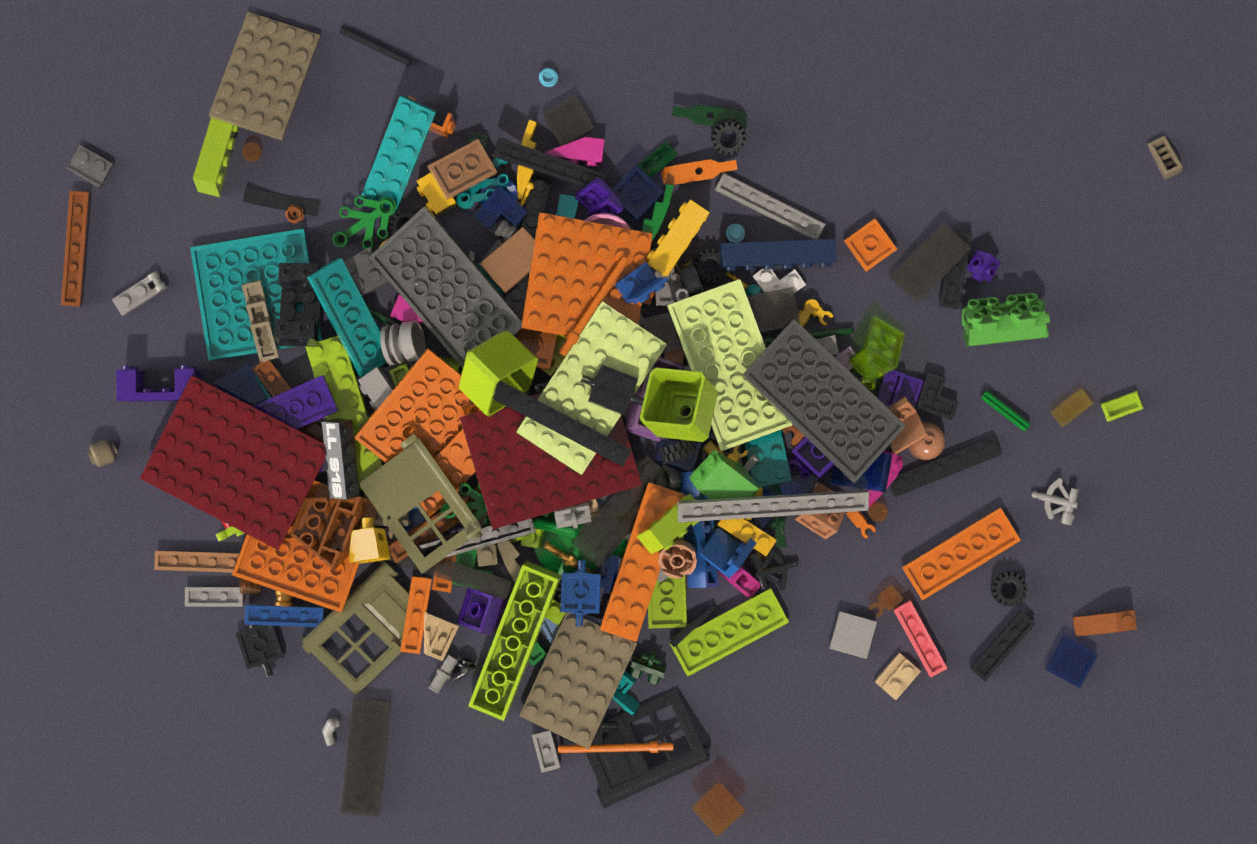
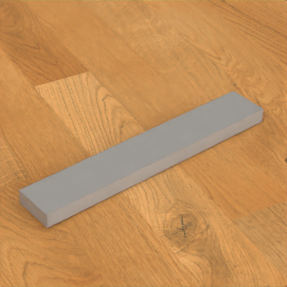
(770, 206)

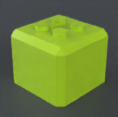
(493, 361)
(669, 395)

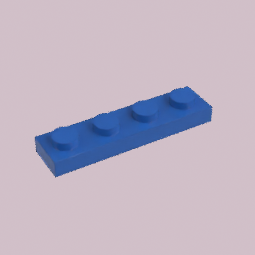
(283, 615)

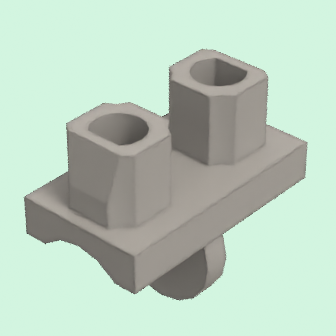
(573, 515)

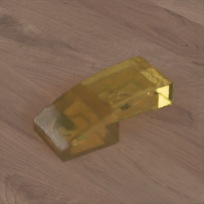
(1071, 407)

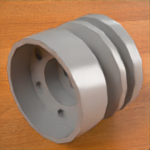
(402, 342)

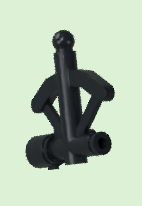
(763, 572)

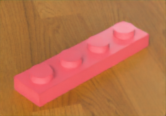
(920, 638)

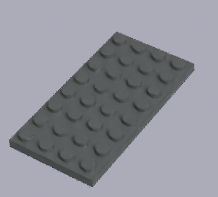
(444, 286)
(823, 400)

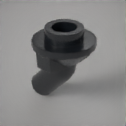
(466, 665)

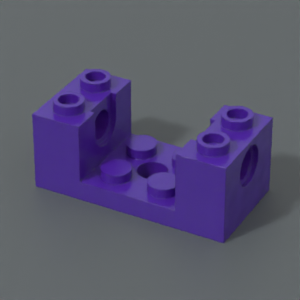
(131, 385)

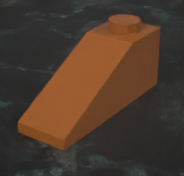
(1105, 622)

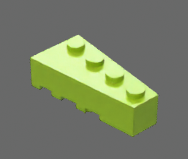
(214, 157)

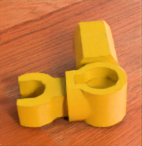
(812, 307)
(710, 446)

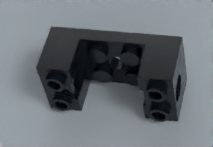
(296, 327)

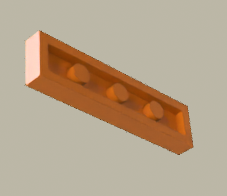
(415, 611)

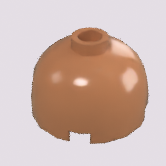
(929, 446)
(678, 559)

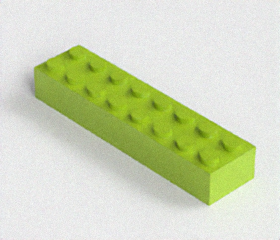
(334, 363)
(515, 640)

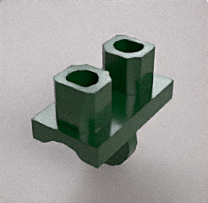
(648, 664)

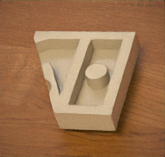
(437, 635)

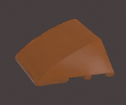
(326, 527)

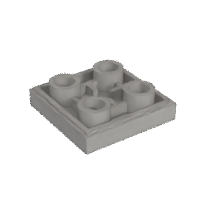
(852, 635)

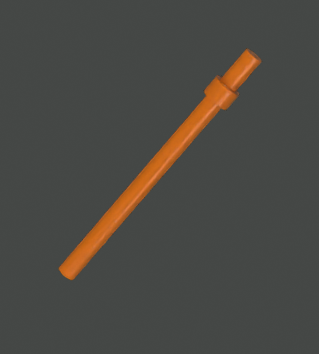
(573, 337)
(653, 747)

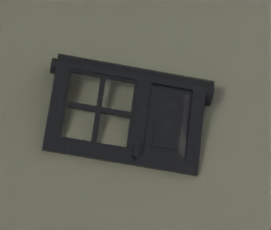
(627, 772)

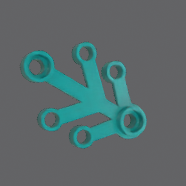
(471, 193)

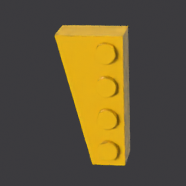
(678, 238)

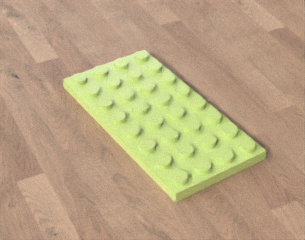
(607, 341)
(722, 343)

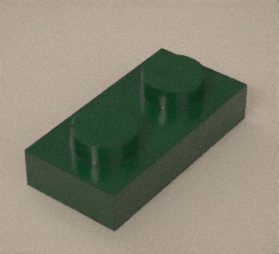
(657, 159)

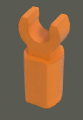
(860, 522)

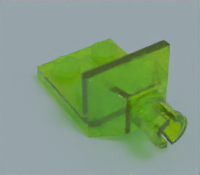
(879, 353)

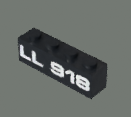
(340, 458)

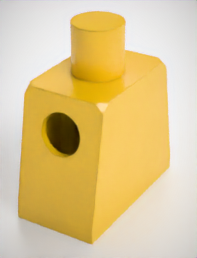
(368, 543)

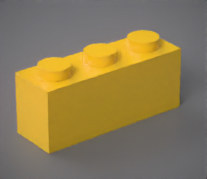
(744, 531)

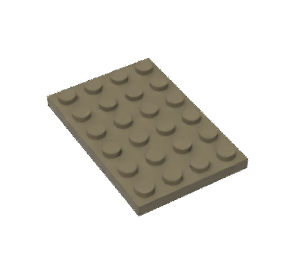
(264, 76)
(578, 680)

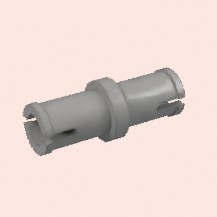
(443, 674)

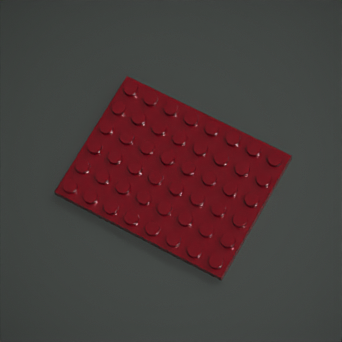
(235, 462)
(527, 481)

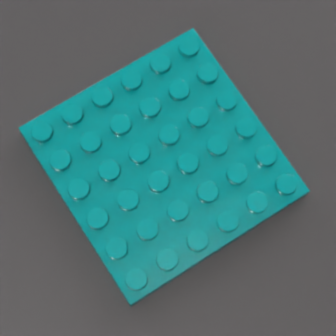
(219, 279)

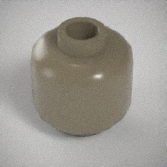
(102, 453)

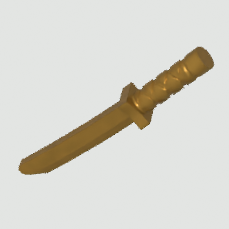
(568, 559)

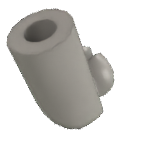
(328, 730)

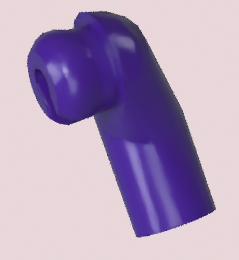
(801, 467)

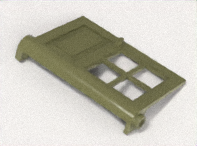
(407, 483)
(382, 607)

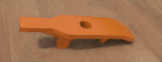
(687, 172)

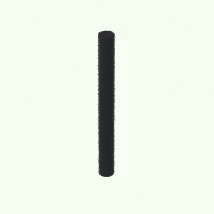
(374, 45)

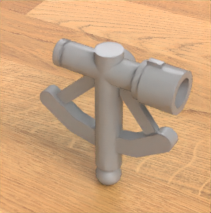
(1068, 502)

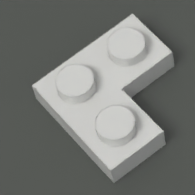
(769, 282)

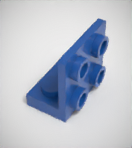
(639, 284)
(725, 552)

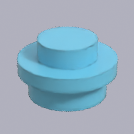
(548, 77)
(735, 233)

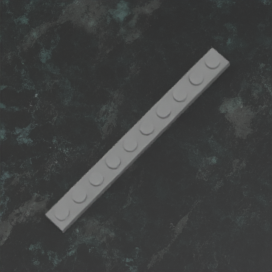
(772, 506)

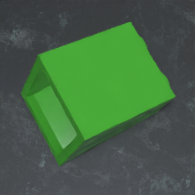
(723, 478)

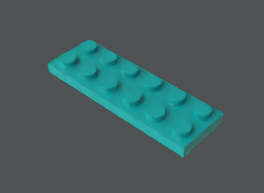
(399, 151)
(349, 315)

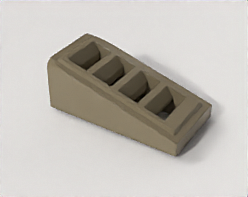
(1159, 160)

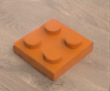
(870, 245)

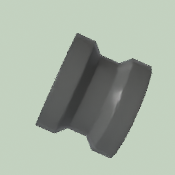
(506, 230)

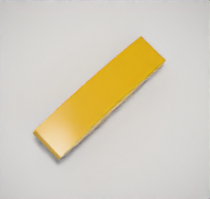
(524, 174)

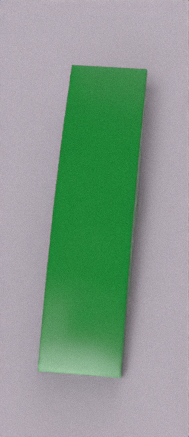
(660, 210)

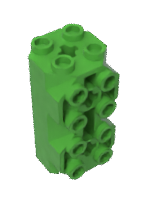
(994, 322)

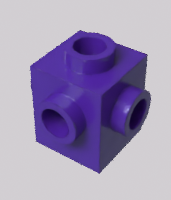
(983, 266)

